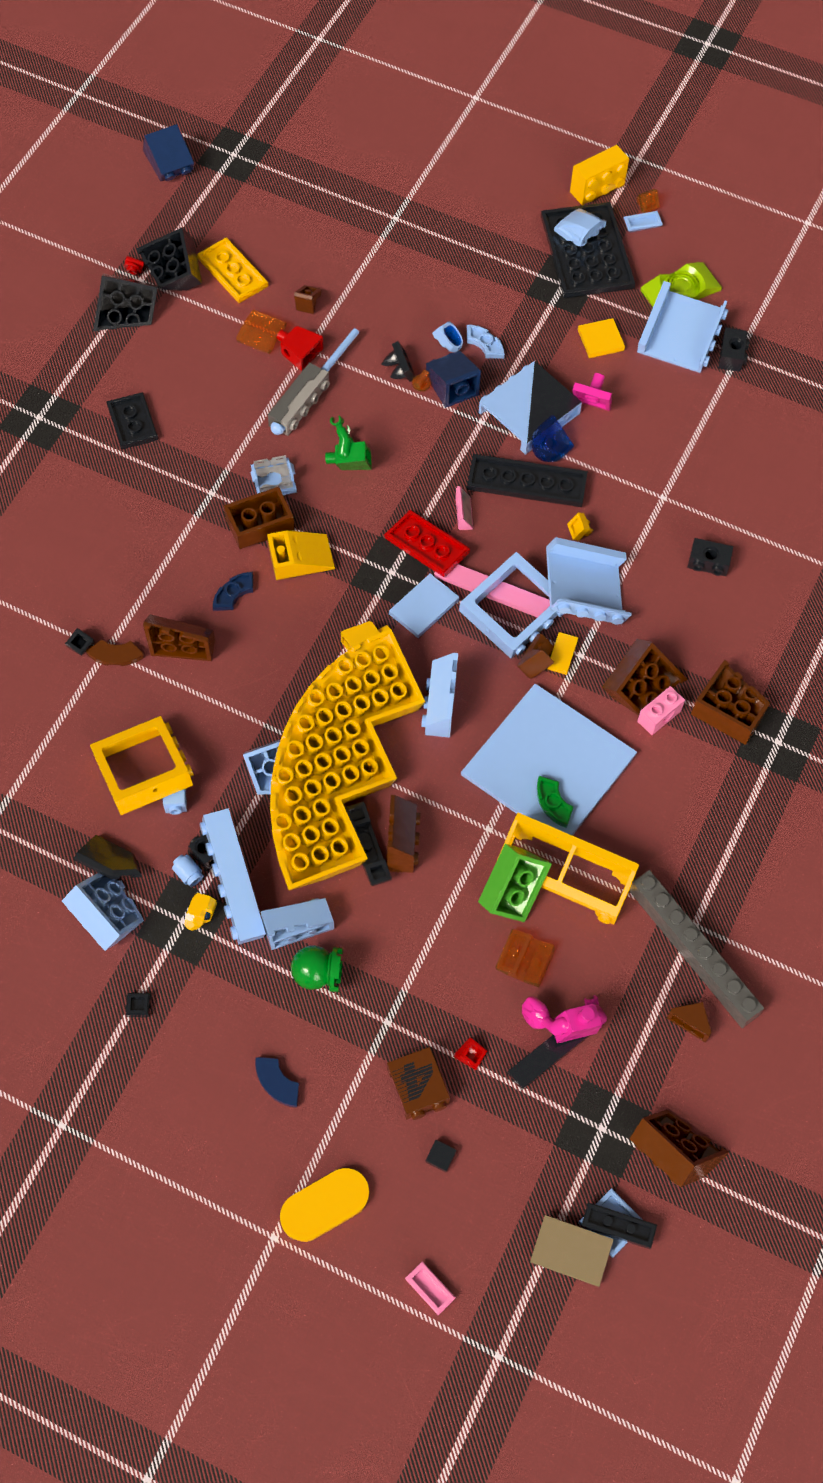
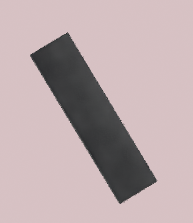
(541, 1060)

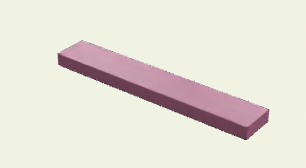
(503, 593)

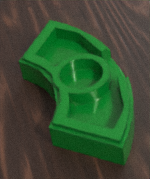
(552, 802)

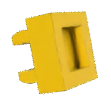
(579, 526)

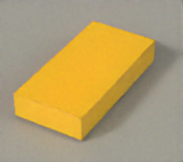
(563, 653)

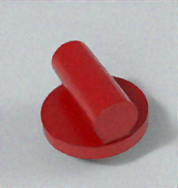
(133, 265)

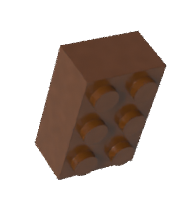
(258, 516)

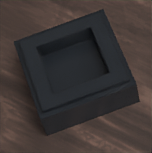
(138, 1004)
(440, 1156)

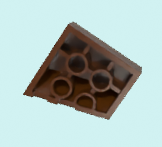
(402, 835)
(676, 1148)

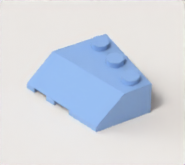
(260, 766)
(103, 909)

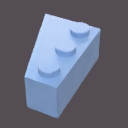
(296, 922)

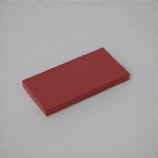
(427, 543)

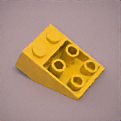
(299, 553)

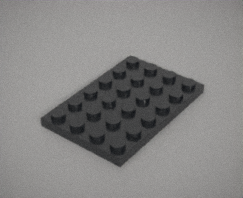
(597, 265)

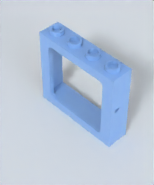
(489, 627)

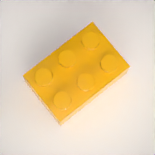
(599, 175)

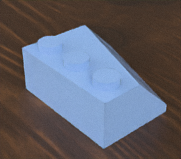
(441, 696)

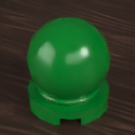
(316, 967)

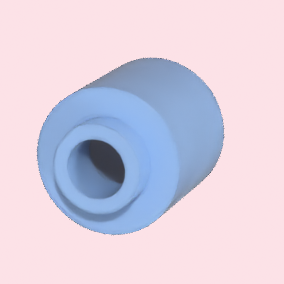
(187, 870)

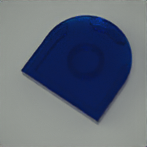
(550, 441)

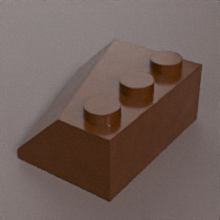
(178, 639)
(642, 676)
(730, 704)

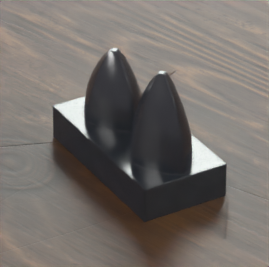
(400, 357)

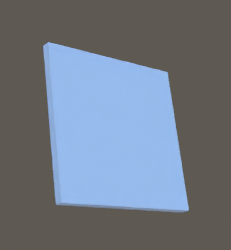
(551, 742)

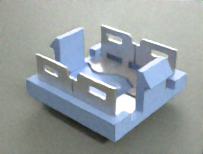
(274, 474)

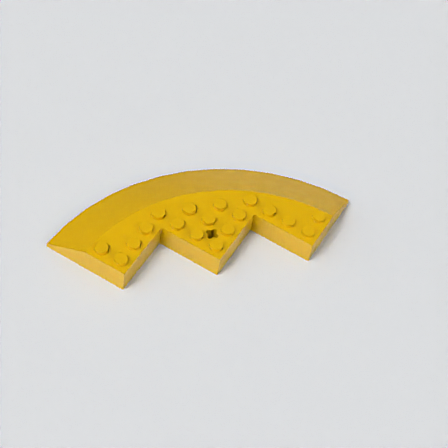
(328, 755)

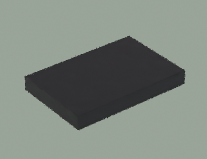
(132, 420)

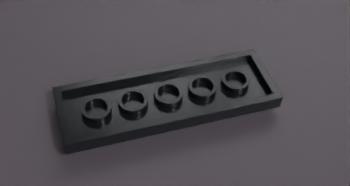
(527, 480)

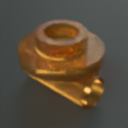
(422, 381)

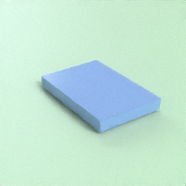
(424, 605)

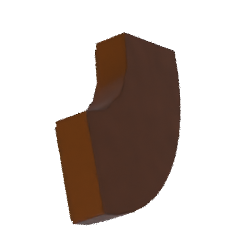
(115, 654)

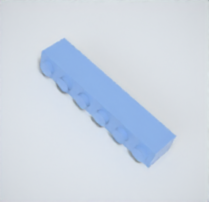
(233, 876)

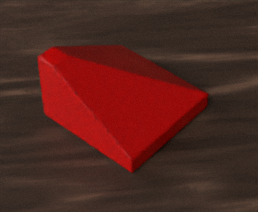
(470, 1053)

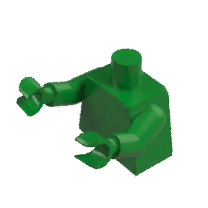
(348, 454)

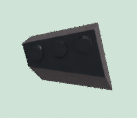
(172, 261)
(124, 303)

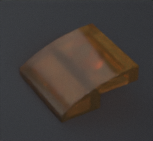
(260, 331)
(525, 958)

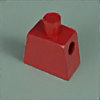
(300, 346)

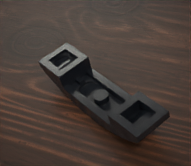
(375, 866)

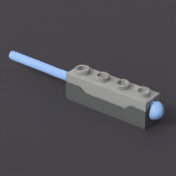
(304, 392)

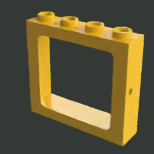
(144, 792)

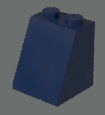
(168, 153)
(454, 378)

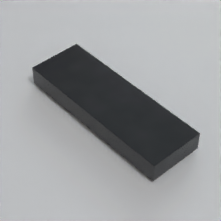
(619, 1225)

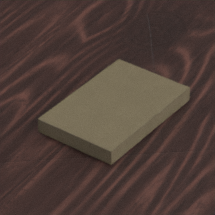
(571, 1251)

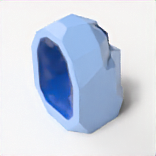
(449, 337)

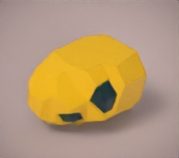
(199, 911)

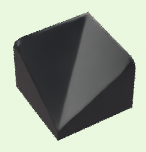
(79, 642)

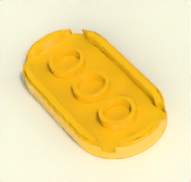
(324, 1205)

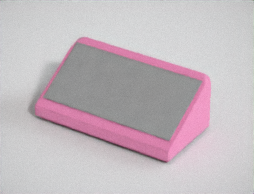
(464, 510)

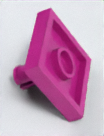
(594, 395)

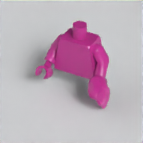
(568, 1025)

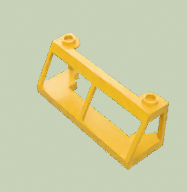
(623, 869)

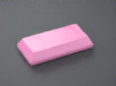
(430, 1288)

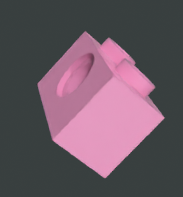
(661, 710)

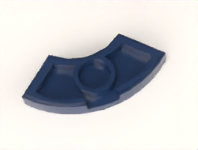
(232, 591)
(275, 1082)

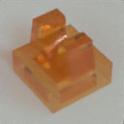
(648, 200)

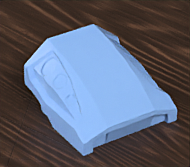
(579, 226)

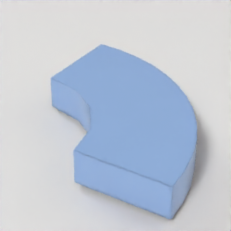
(486, 341)

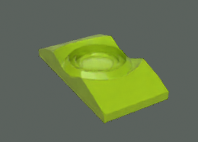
(691, 281)

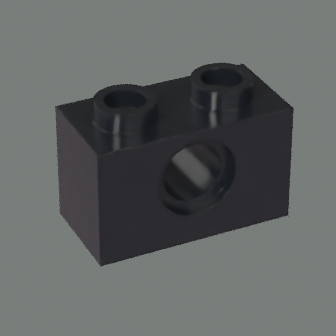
(733, 349)
(718, 552)

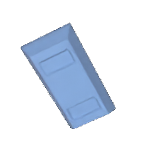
(643, 221)

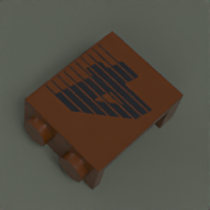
(419, 1083)

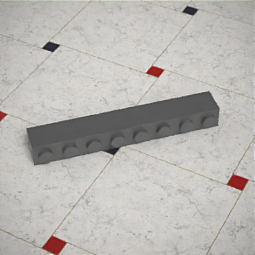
(696, 949)

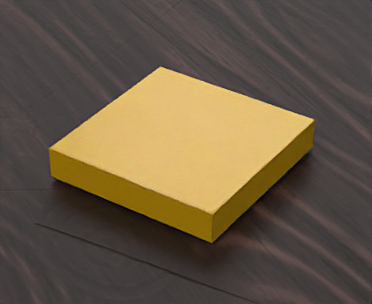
(601, 338)

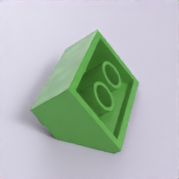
(514, 883)

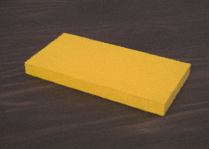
(232, 270)

